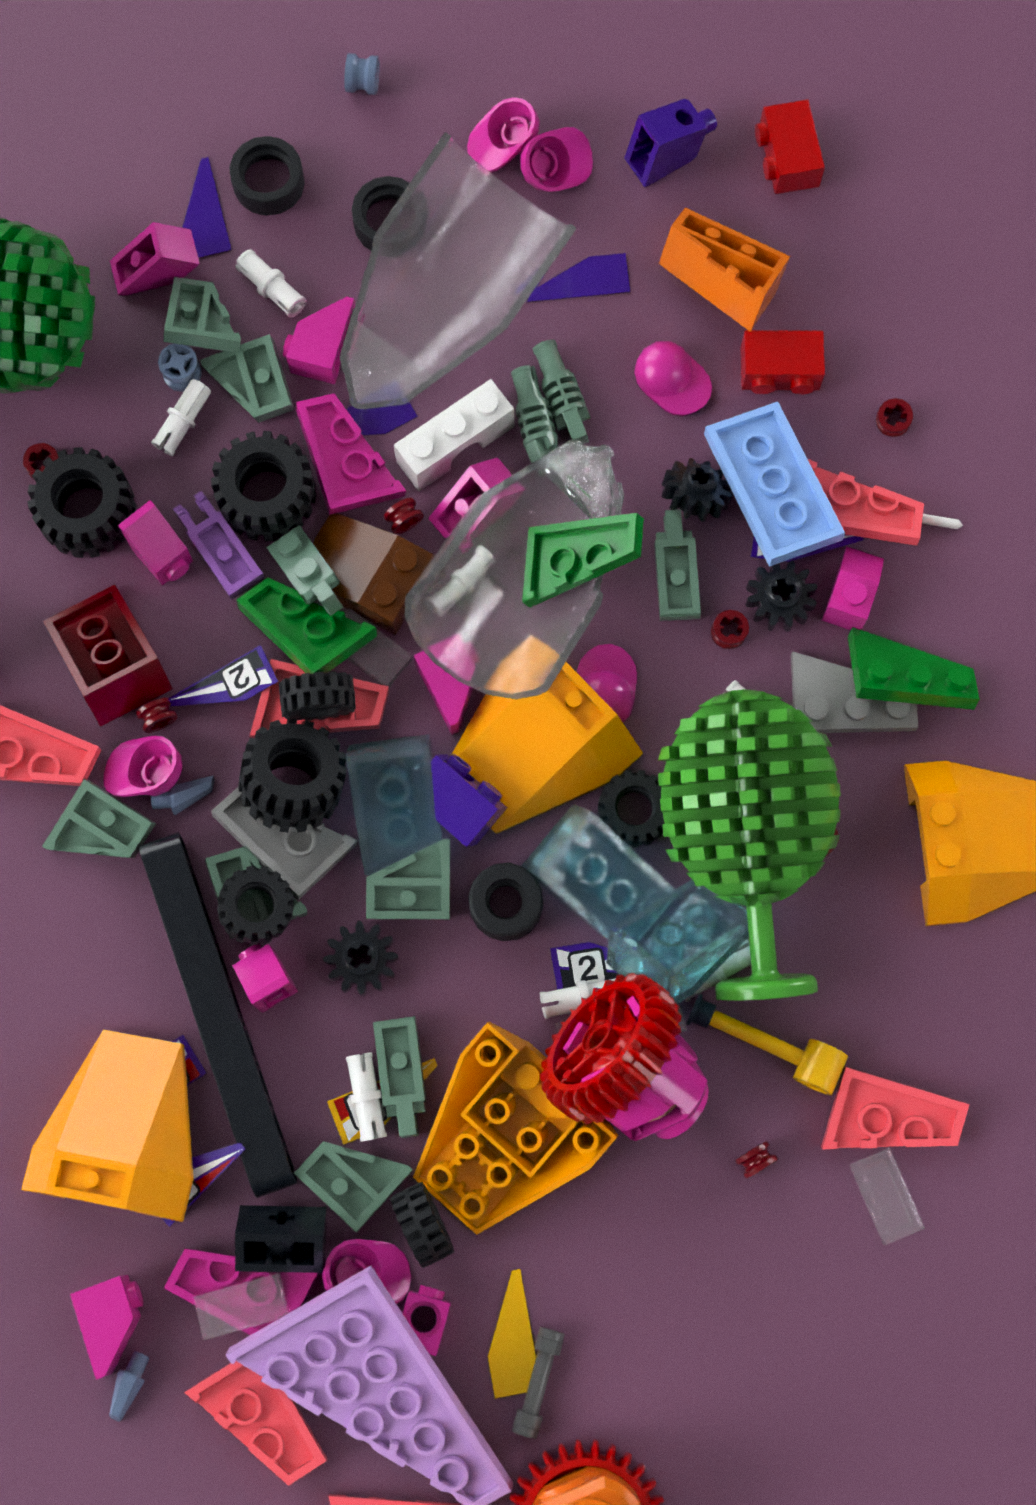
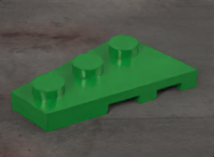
(577, 552)
(303, 630)
(908, 675)

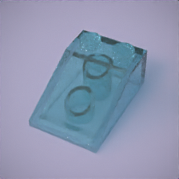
(392, 799)
(594, 871)
(678, 939)

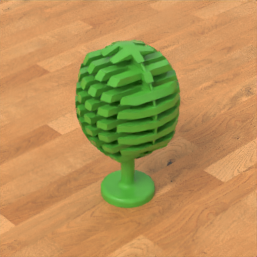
(751, 817)

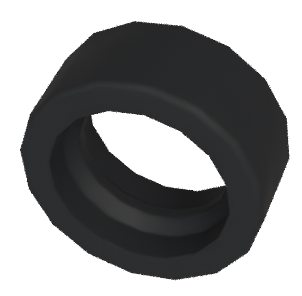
(264, 149)
(369, 194)

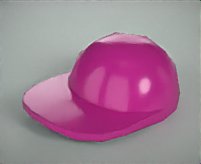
(503, 133)
(557, 160)
(672, 378)
(612, 676)
(142, 767)
(357, 1254)

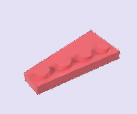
(871, 511)

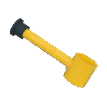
(817, 1064)

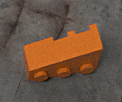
(724, 266)

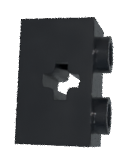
(280, 1239)

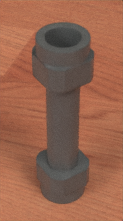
(527, 1419)

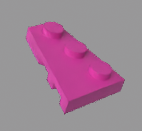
(342, 458)
(205, 1272)

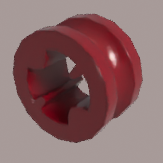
(889, 407)
(38, 451)
(403, 515)
(727, 618)
(156, 715)
(756, 1159)

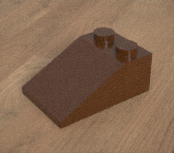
(372, 568)

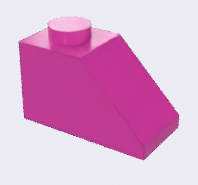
(154, 259)
(318, 342)
(473, 482)
(156, 543)
(853, 589)
(447, 693)
(263, 977)
(107, 1320)

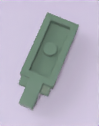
(306, 569)
(676, 570)
(401, 1072)

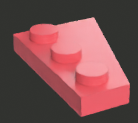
(369, 702)
(41, 752)
(890, 1114)
(261, 1420)

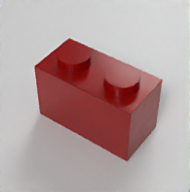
(790, 147)
(782, 361)

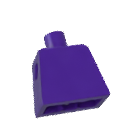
(667, 139)

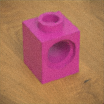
(434, 1299)

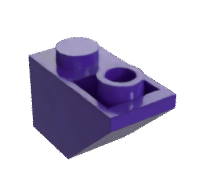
(461, 801)

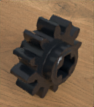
(696, 489)
(771, 605)
(365, 973)

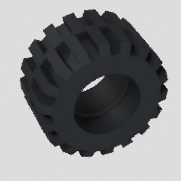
(255, 457)
(64, 478)
(295, 747)

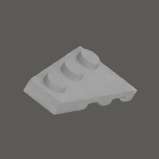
(830, 700)
(298, 857)

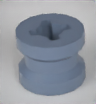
(362, 74)
(176, 358)

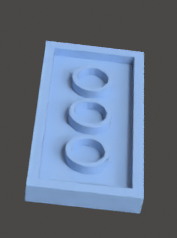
(774, 483)

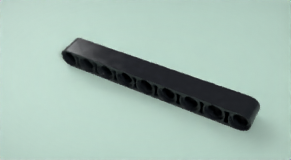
(218, 1015)

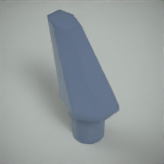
(183, 795)
(128, 1385)

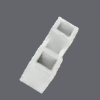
(432, 447)

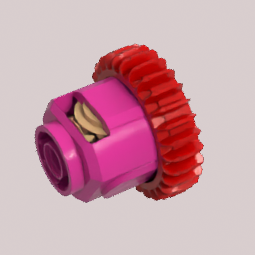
(626, 1062)

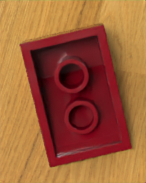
(108, 655)

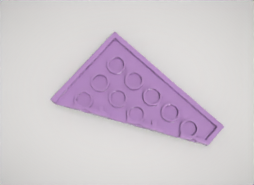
(371, 1373)

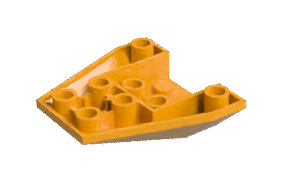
(546, 747)
(120, 1131)
(500, 1136)

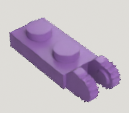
(220, 548)

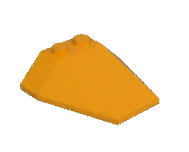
(973, 838)

